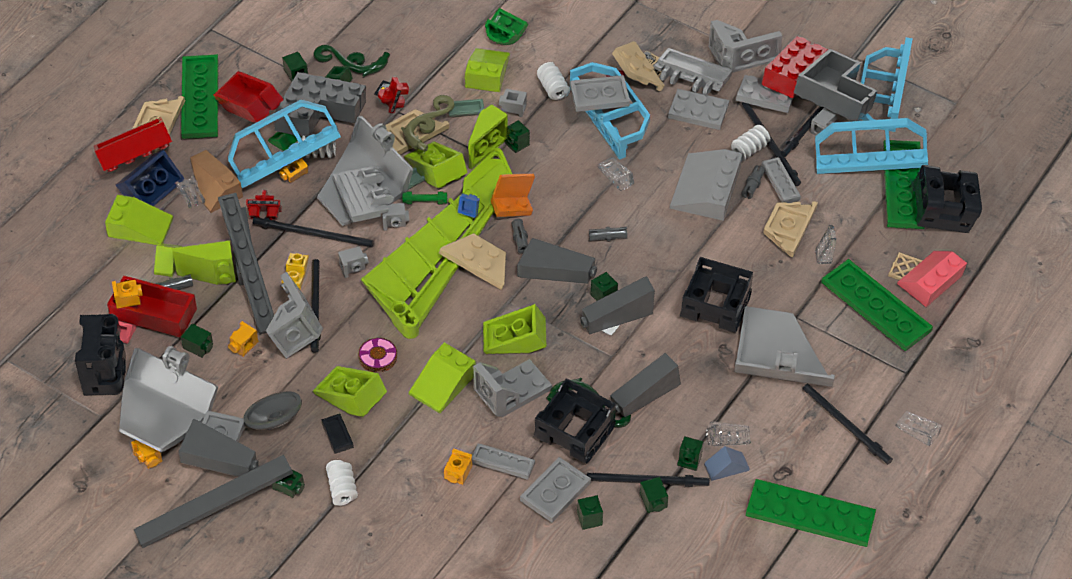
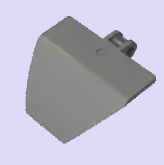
(367, 148)
(778, 349)
(162, 398)

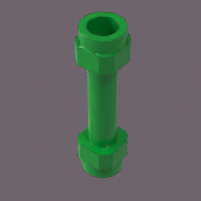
(408, 197)

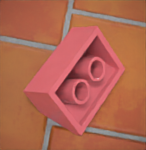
(933, 276)

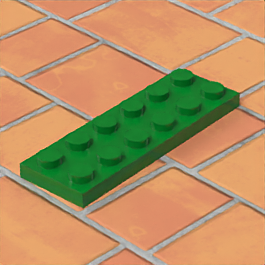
(200, 107)
(899, 193)
(877, 304)
(811, 512)

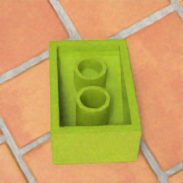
(486, 70)
(487, 134)
(438, 164)
(137, 221)
(206, 262)
(515, 332)
(443, 377)
(351, 390)

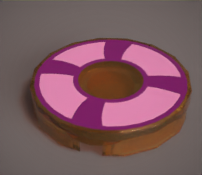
(377, 354)

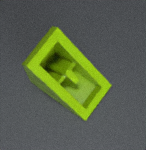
(164, 260)

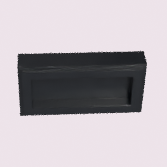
(337, 433)

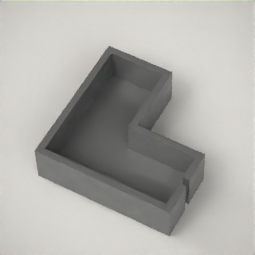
(833, 85)
(341, 98)

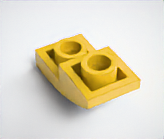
(296, 268)

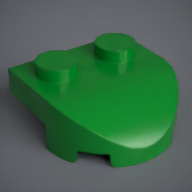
(505, 28)

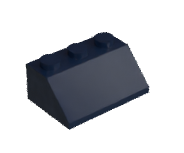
(151, 179)

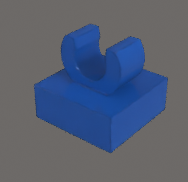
(468, 205)

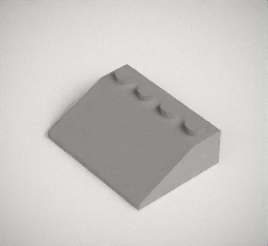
(707, 183)

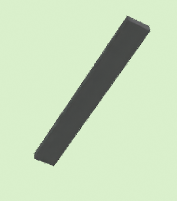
(247, 261)
(213, 501)

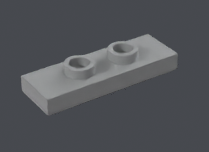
(781, 180)
(503, 461)

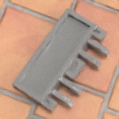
(690, 68)
(361, 194)

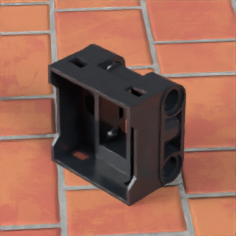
(947, 215)
(722, 279)
(105, 351)
(564, 407)

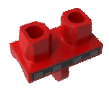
(391, 94)
(264, 203)

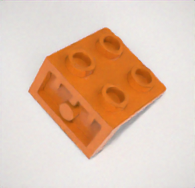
(511, 195)

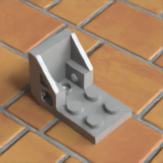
(737, 52)
(294, 321)
(511, 389)

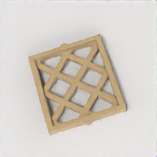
(903, 256)

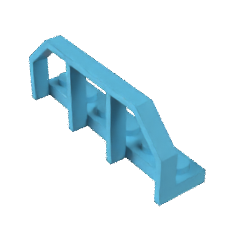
(898, 78)
(602, 120)
(288, 156)
(871, 160)

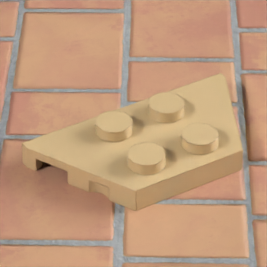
(636, 65)
(163, 108)
(400, 143)
(789, 224)
(478, 258)

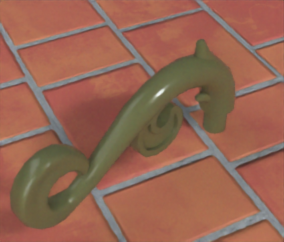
(426, 122)

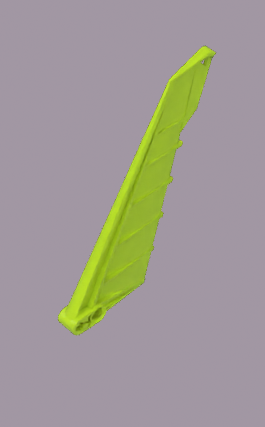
(410, 263)

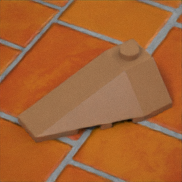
(214, 179)

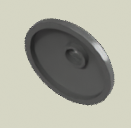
(273, 411)

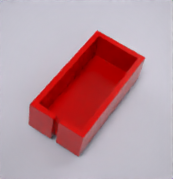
(785, 68)
(248, 97)
(132, 144)
(159, 308)

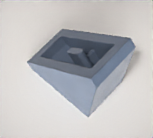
(726, 463)

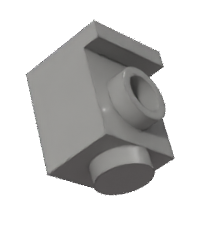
(513, 101)
(822, 120)
(396, 216)
(352, 260)

